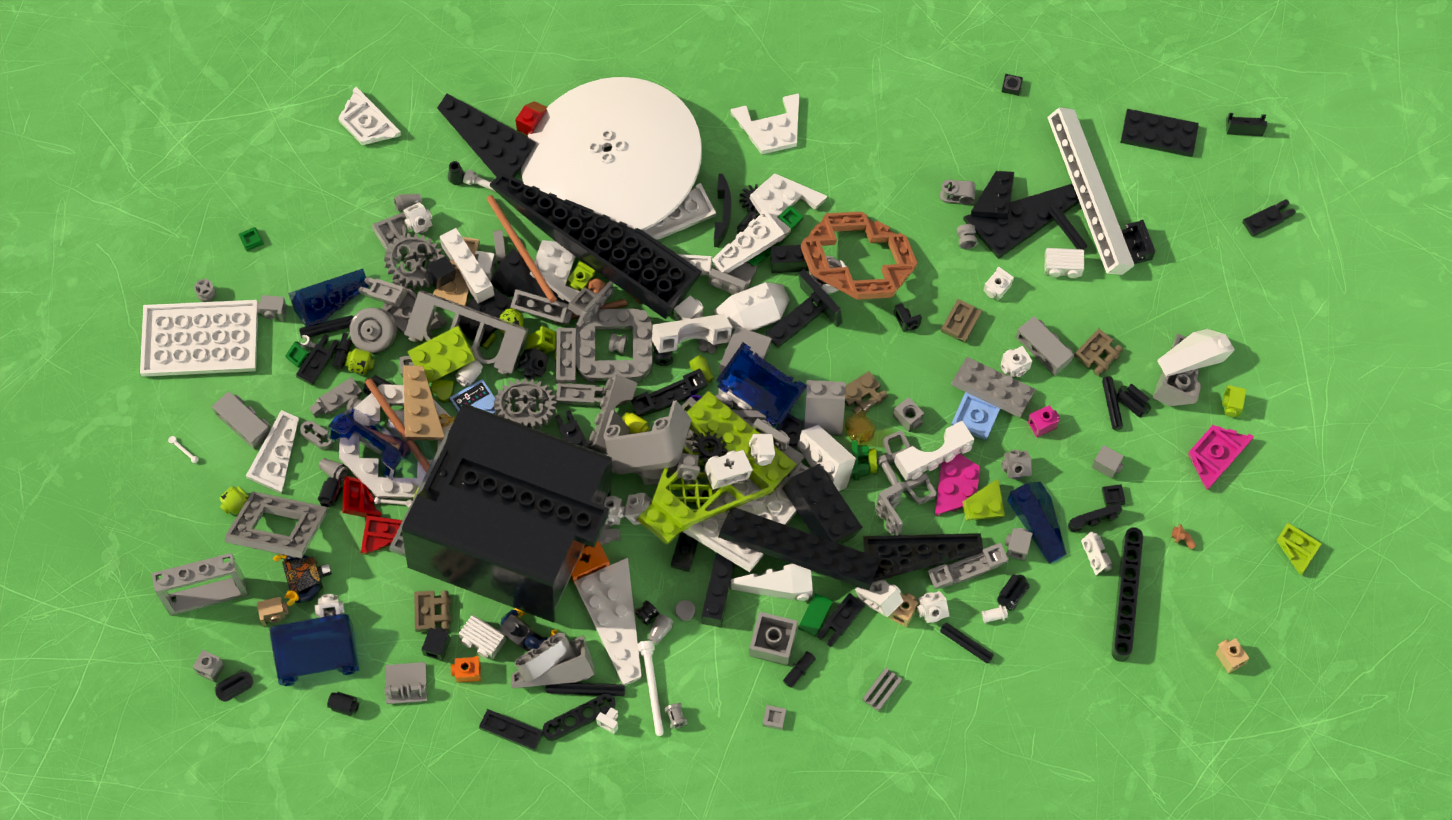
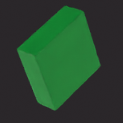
(251, 239)
(297, 354)

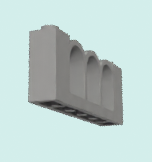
(511, 346)

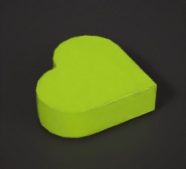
(443, 389)
(873, 467)

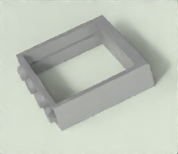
(201, 595)

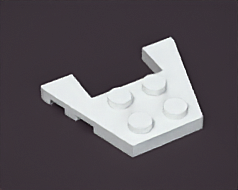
(772, 132)
(779, 193)
(555, 265)

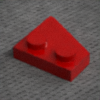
(358, 499)
(378, 533)

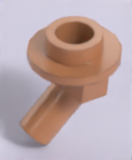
(596, 285)
(1179, 533)

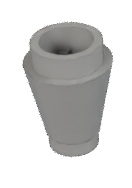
(404, 201)
(333, 469)
(660, 628)

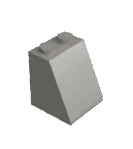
(825, 406)

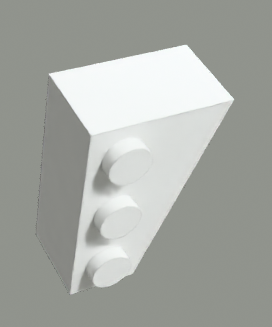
(822, 448)

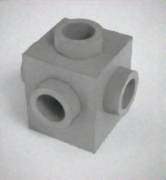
(1017, 464)

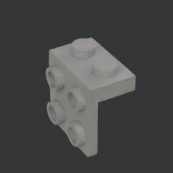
(735, 281)

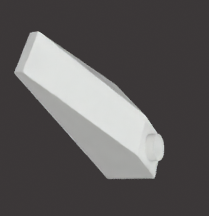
(1196, 351)
(790, 583)

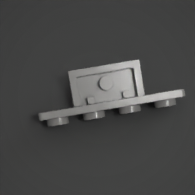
(588, 302)
(780, 439)

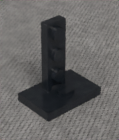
(805, 312)

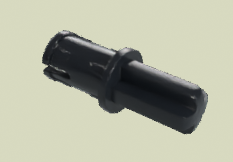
(342, 352)
(799, 669)

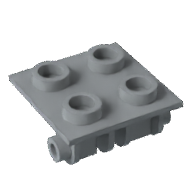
(406, 683)

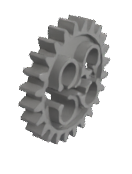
(413, 260)
(525, 403)

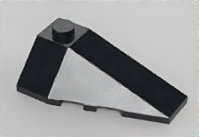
(515, 274)

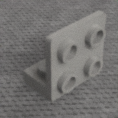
(886, 503)

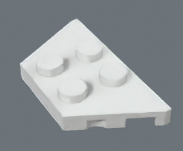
(366, 120)

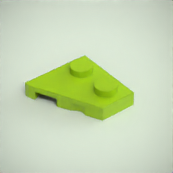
(985, 503)
(1298, 547)

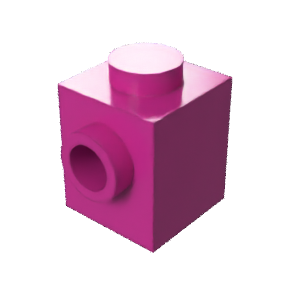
(1043, 420)

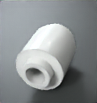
(469, 373)

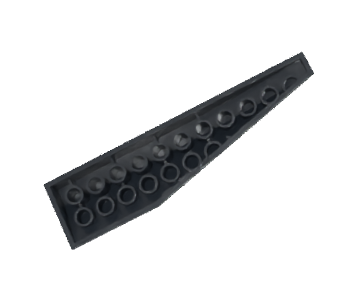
(611, 248)

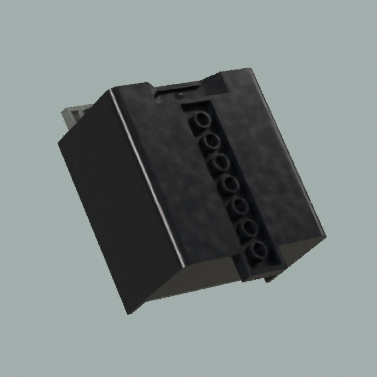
(506, 511)

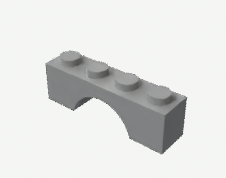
(619, 392)

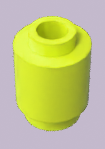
(635, 423)

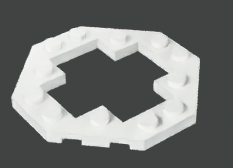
(367, 468)

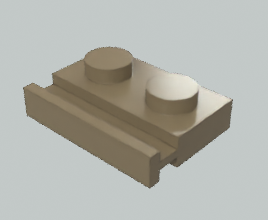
(961, 320)

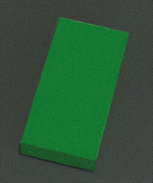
(815, 615)

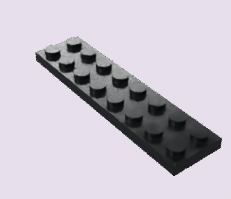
(799, 548)

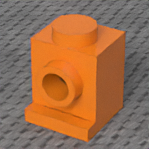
(473, 672)

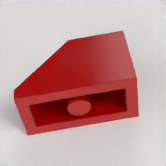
(530, 117)

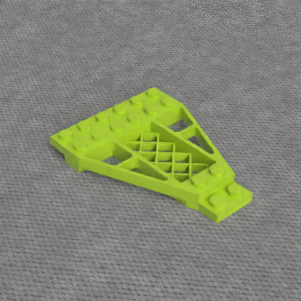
(670, 514)

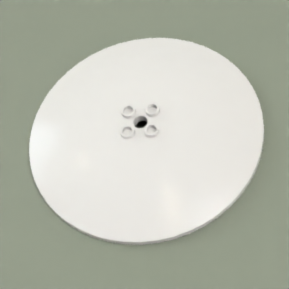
(651, 156)

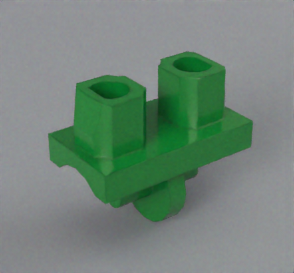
(860, 469)

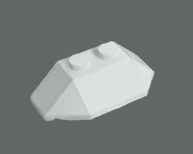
(755, 306)

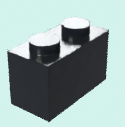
(787, 259)

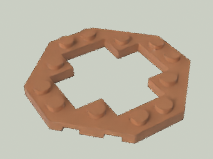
(840, 277)

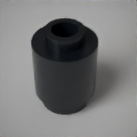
(330, 492)
(343, 703)

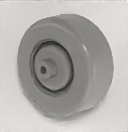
(373, 330)

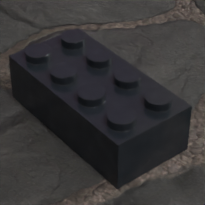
(821, 505)

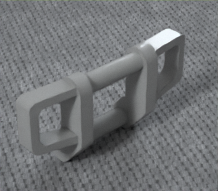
(886, 460)

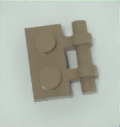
(1094, 348)
(859, 389)
(425, 610)

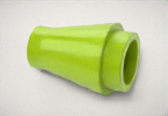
(701, 363)

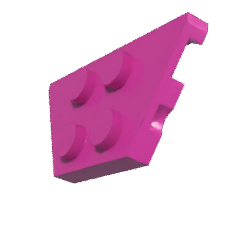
(1217, 452)
(956, 483)

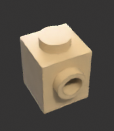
(1231, 655)

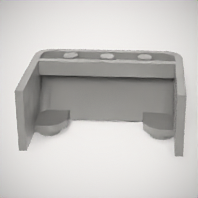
(649, 449)

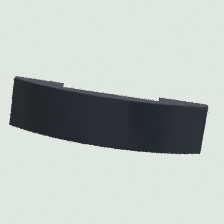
(722, 228)
(664, 397)

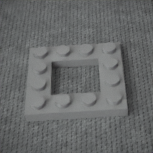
(244, 533)

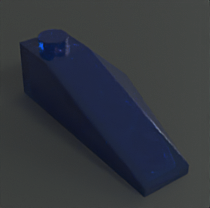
(321, 300)
(1038, 516)

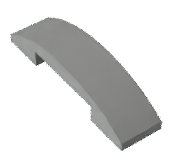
(969, 567)

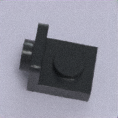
(904, 318)

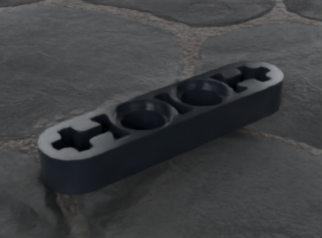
(577, 713)

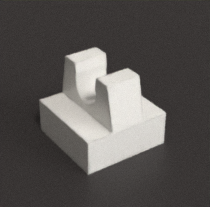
(608, 721)

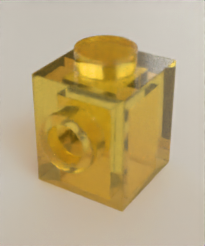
(860, 428)

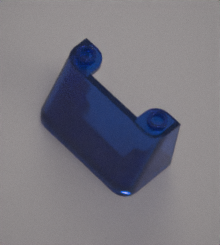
(760, 385)
(353, 421)
(314, 647)

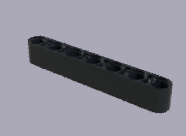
(1124, 602)

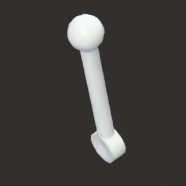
(172, 440)
(407, 503)

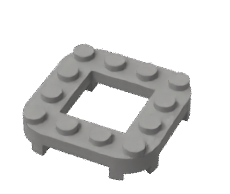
(615, 319)

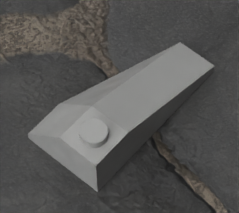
(1178, 388)
(572, 669)

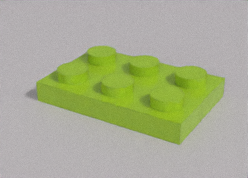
(442, 354)

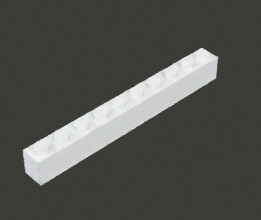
(1090, 191)

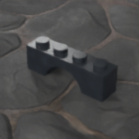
(717, 591)

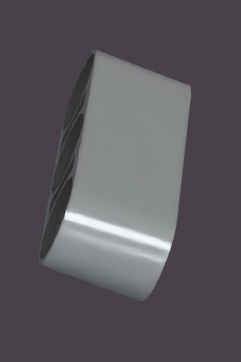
(544, 658)

